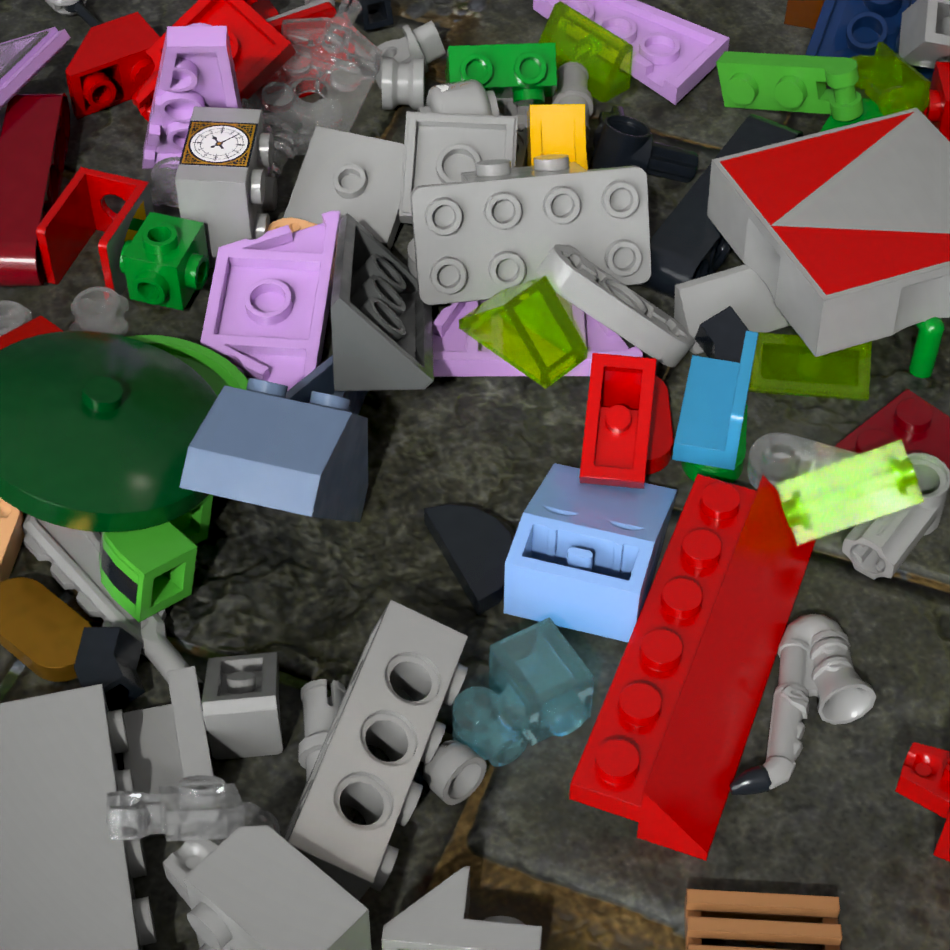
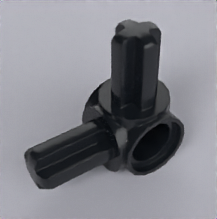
(630, 142)

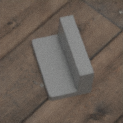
(169, 738)

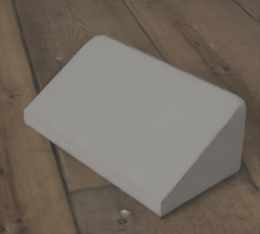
(734, 287)

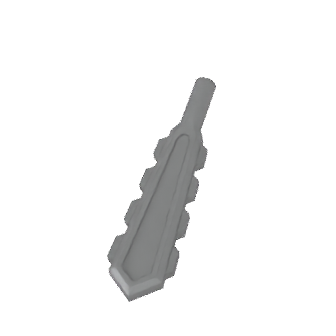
(77, 567)

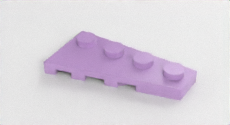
(667, 50)
(192, 72)

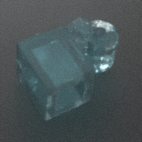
(534, 694)

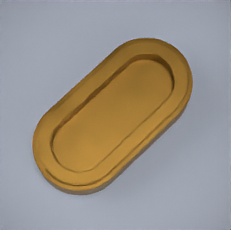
(40, 628)

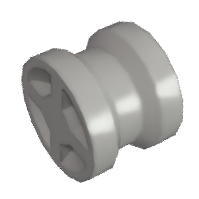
(403, 83)

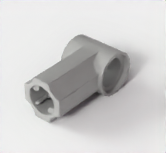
(884, 543)

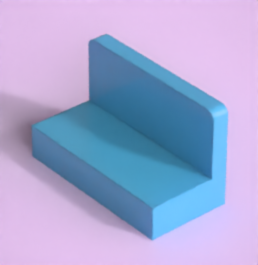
(714, 409)

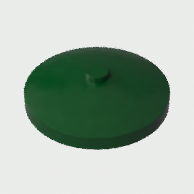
(97, 430)

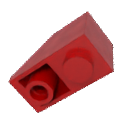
(110, 64)

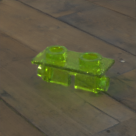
(891, 81)
(849, 492)

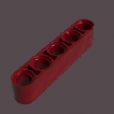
(31, 177)

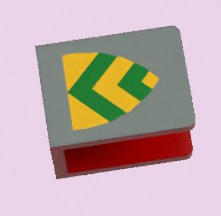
(81, 212)

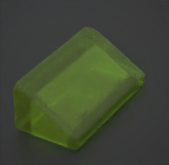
(596, 48)
(789, 368)

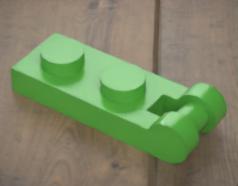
(791, 83)

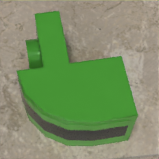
(155, 564)

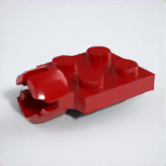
(254, 43)

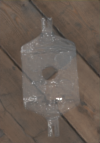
(328, 60)

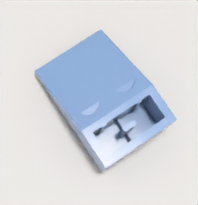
(586, 553)

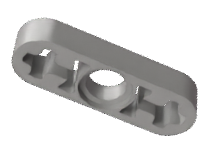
(616, 306)

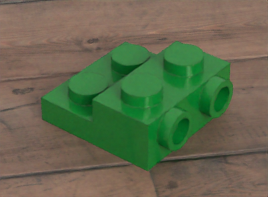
(510, 70)

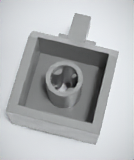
(264, 896)

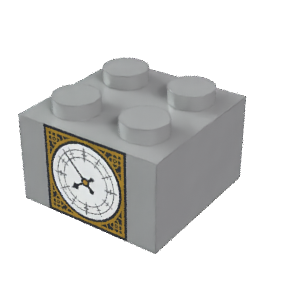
(226, 175)

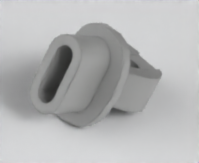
(417, 43)

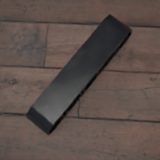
(688, 241)

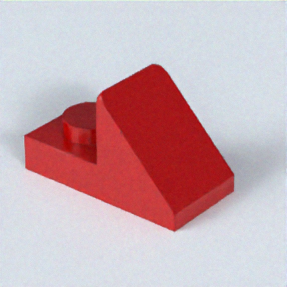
(618, 420)

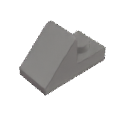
(243, 706)
(442, 923)

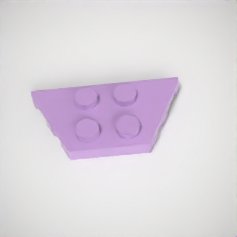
(273, 301)
(462, 356)

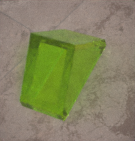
(528, 331)

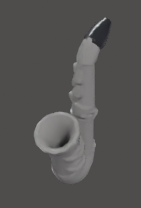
(812, 663)

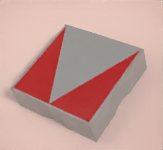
(844, 226)

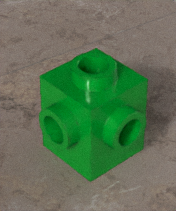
(166, 261)

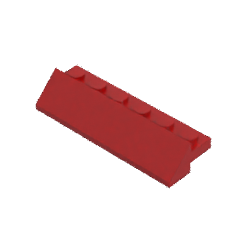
(695, 667)

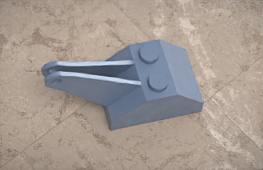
(285, 447)

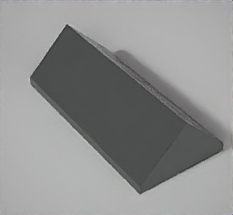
(377, 318)

